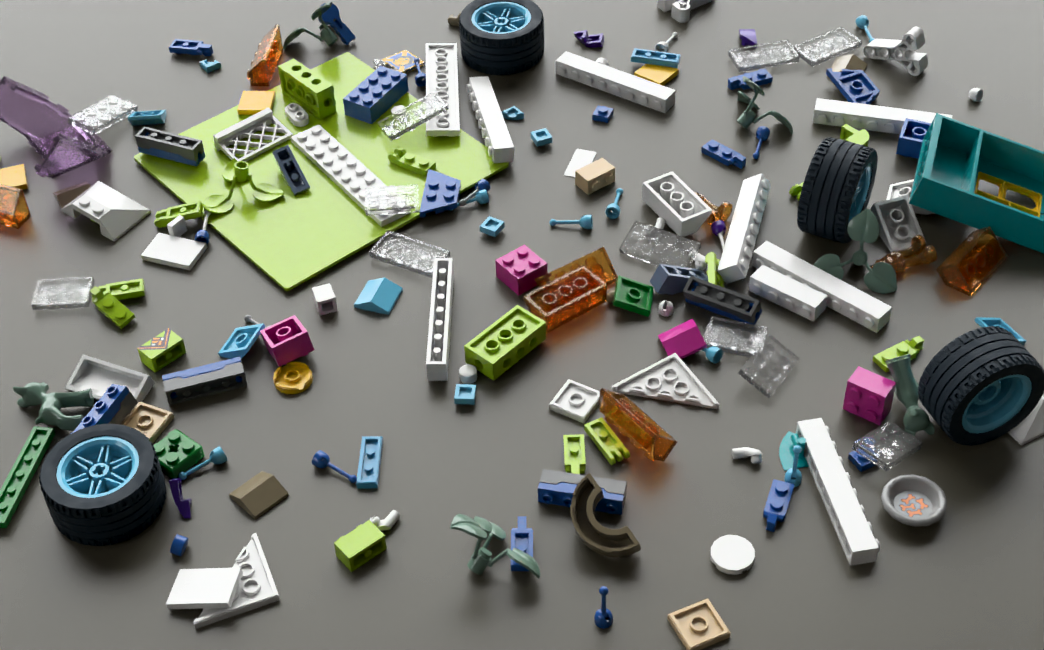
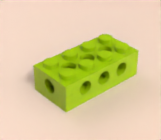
(307, 89)
(505, 342)

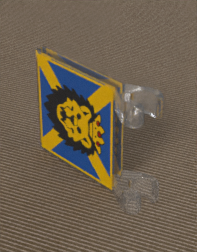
(399, 62)

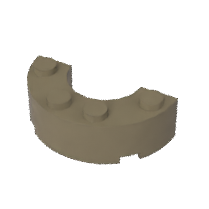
(595, 536)

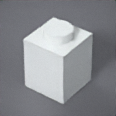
(324, 299)

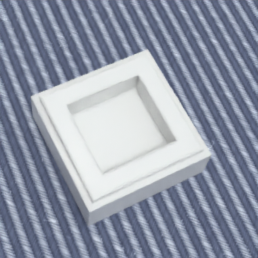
(177, 226)

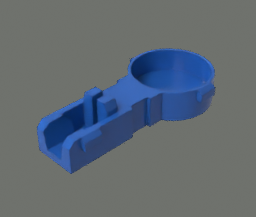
(340, 28)

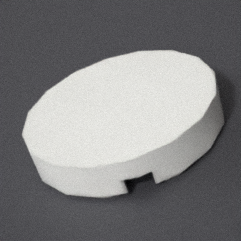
(732, 554)

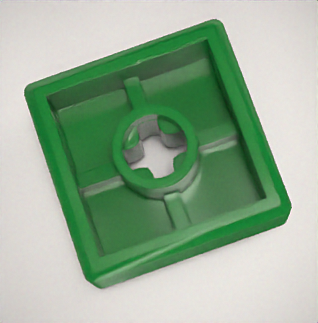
(177, 453)

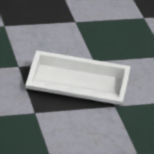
(101, 374)

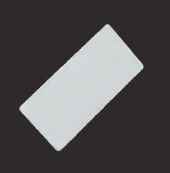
(580, 159)

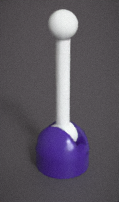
(719, 229)

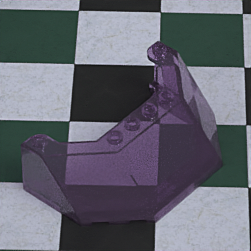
(48, 129)

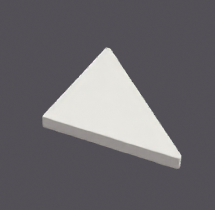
(668, 381)
(254, 589)

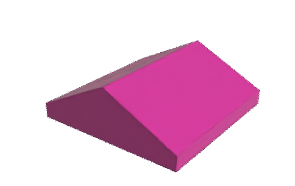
(683, 339)

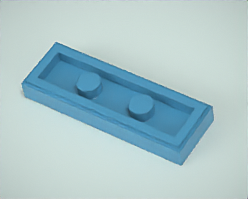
(655, 58)
(369, 462)

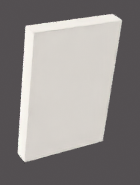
(174, 251)
(204, 588)

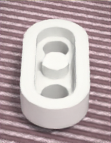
(296, 115)

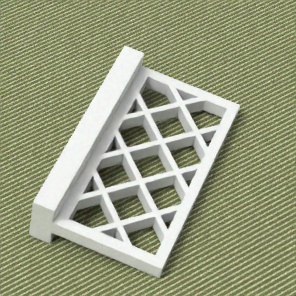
(245, 129)

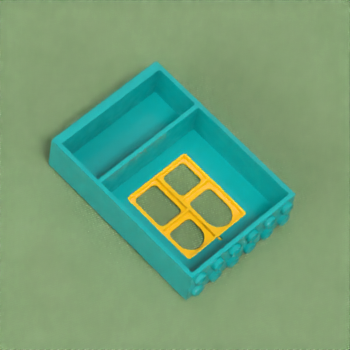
(949, 174)

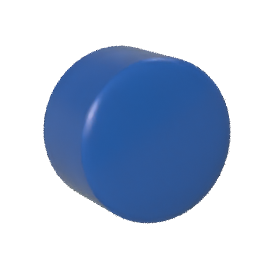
(179, 545)

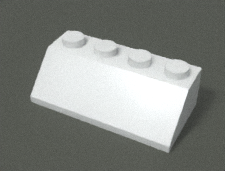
(675, 203)

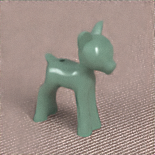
(907, 393)
(50, 411)

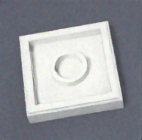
(575, 401)

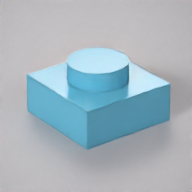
(541, 137)
(492, 226)
(465, 394)

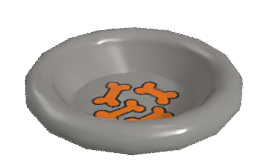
(914, 500)

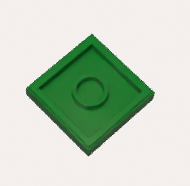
(633, 296)

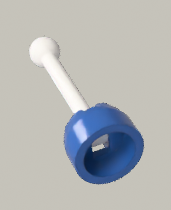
(203, 235)

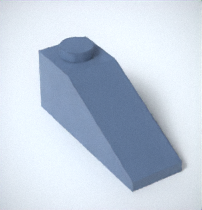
(290, 170)
(673, 279)

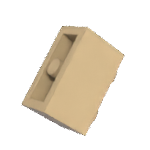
(595, 176)

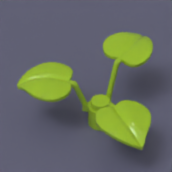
(240, 172)

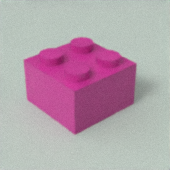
(520, 269)
(287, 340)
(869, 395)

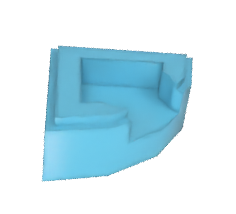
(210, 66)
(513, 113)

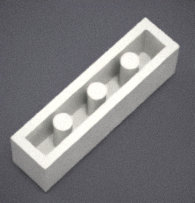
(787, 293)

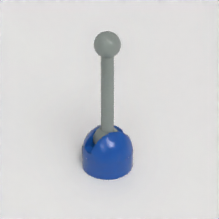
(480, 185)

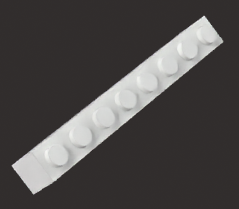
(615, 82)
(866, 116)
(490, 119)
(744, 229)
(840, 295)
(440, 320)
(837, 493)

